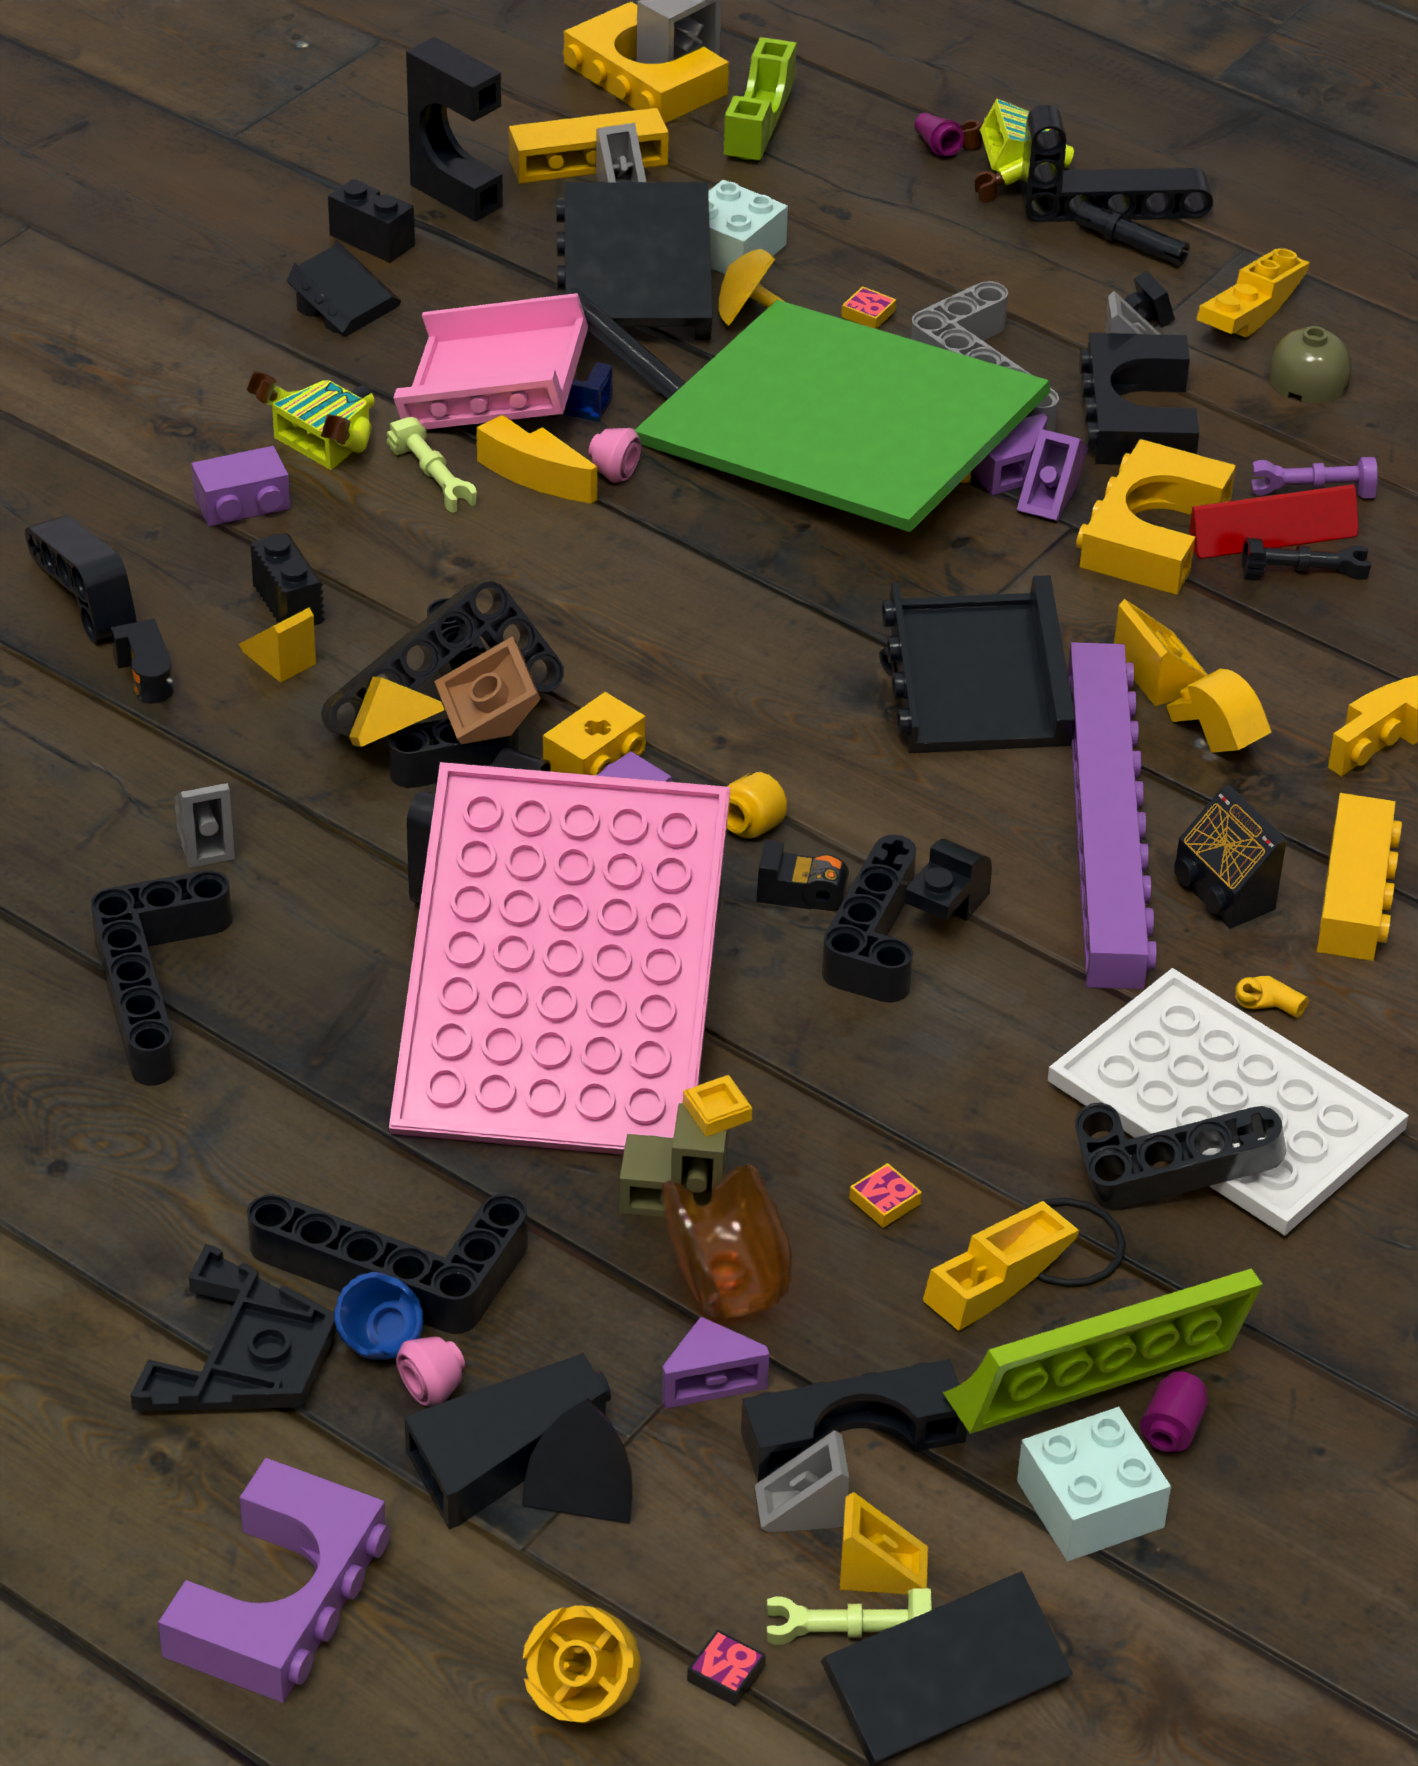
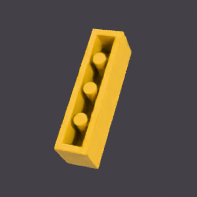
(569, 145)
(1357, 877)

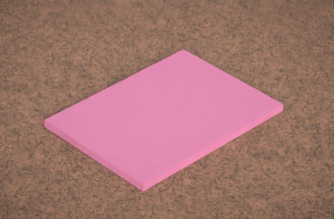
(560, 958)

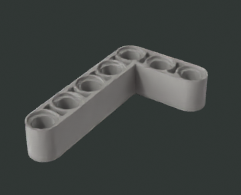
(963, 325)

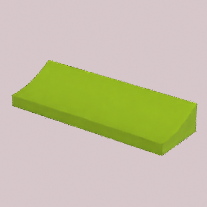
(1105, 1351)

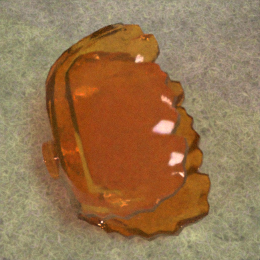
(732, 1247)

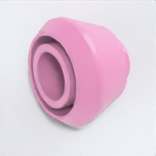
(615, 453)
(430, 1369)

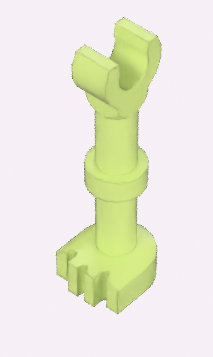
(409, 436)
(850, 1620)

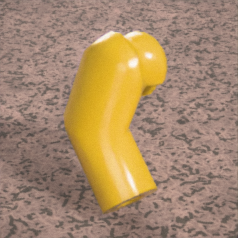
(1268, 993)

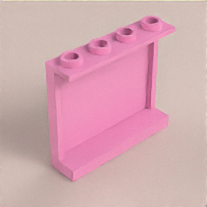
(496, 362)

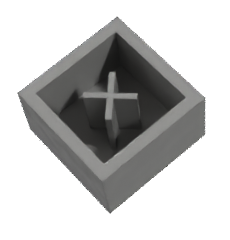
(676, 28)

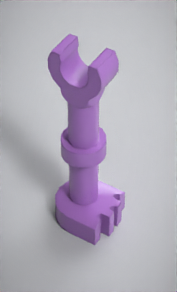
(1363, 475)

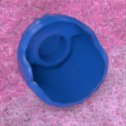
(377, 1315)

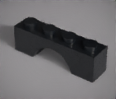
(895, 1401)

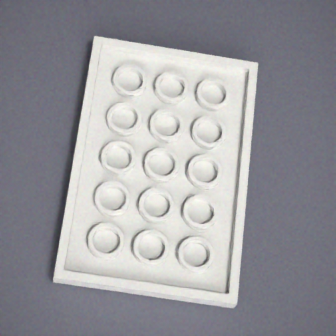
(1193, 1057)

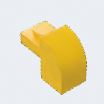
(1226, 710)

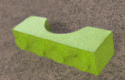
(753, 117)

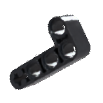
(87, 570)
(857, 943)
(1178, 1145)

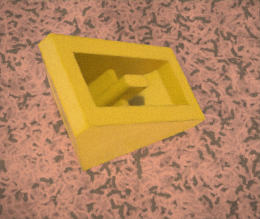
(285, 647)
(389, 709)
(879, 1552)

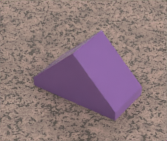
(713, 1365)

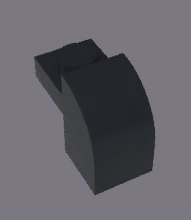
(951, 882)

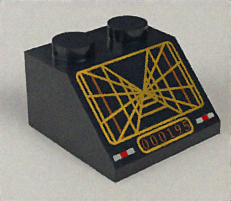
(1231, 859)

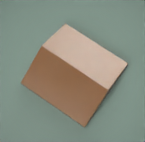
(489, 694)

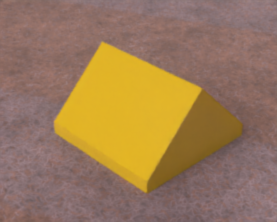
(1158, 656)

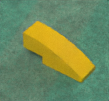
(536, 460)
(998, 1264)

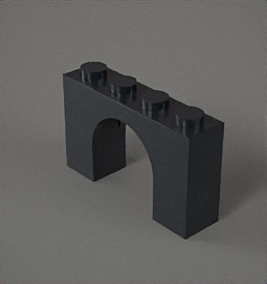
(439, 166)
(1130, 364)

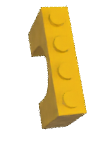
(603, 52)
(1149, 479)

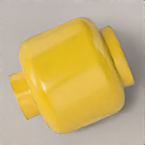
(755, 805)

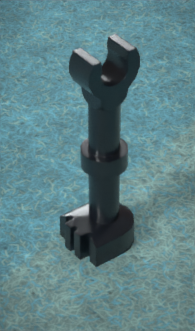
(1346, 561)

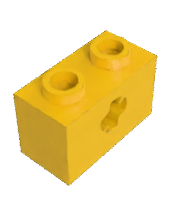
(595, 737)

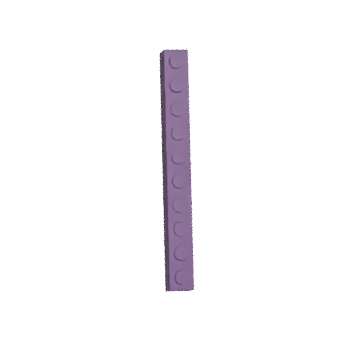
(1108, 819)

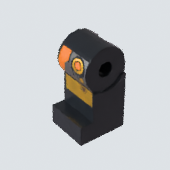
(145, 652)
(800, 879)

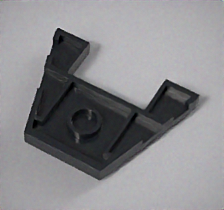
(262, 1354)

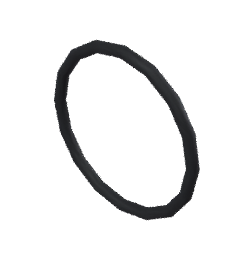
(1112, 1223)

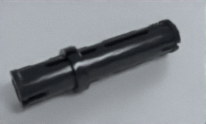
(1117, 227)

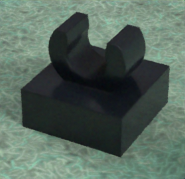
(1151, 300)

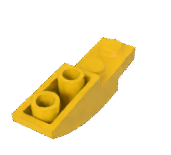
(1257, 294)
(1374, 723)

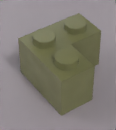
(685, 1159)

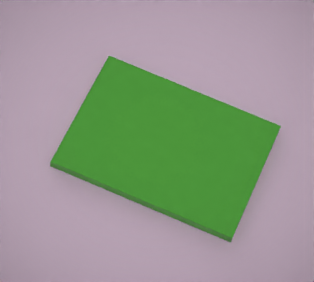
(843, 414)

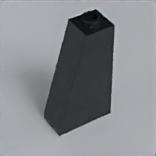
(483, 1441)

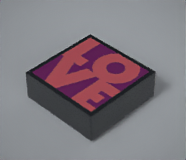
(726, 1667)

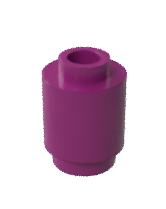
(1174, 1412)

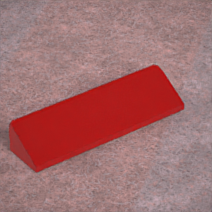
(1276, 520)

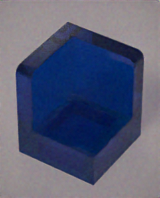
(591, 398)

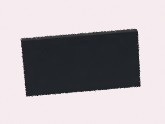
(946, 1668)

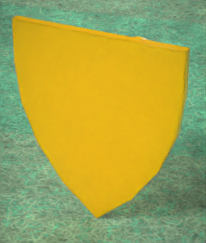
(743, 282)

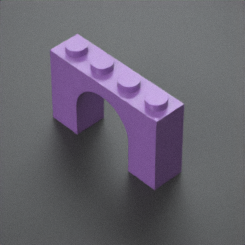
(274, 1642)

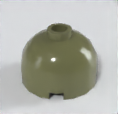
(1310, 365)

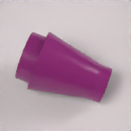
(940, 134)

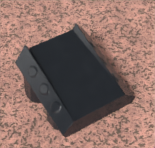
(340, 291)

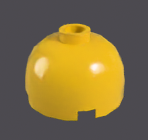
(581, 1664)

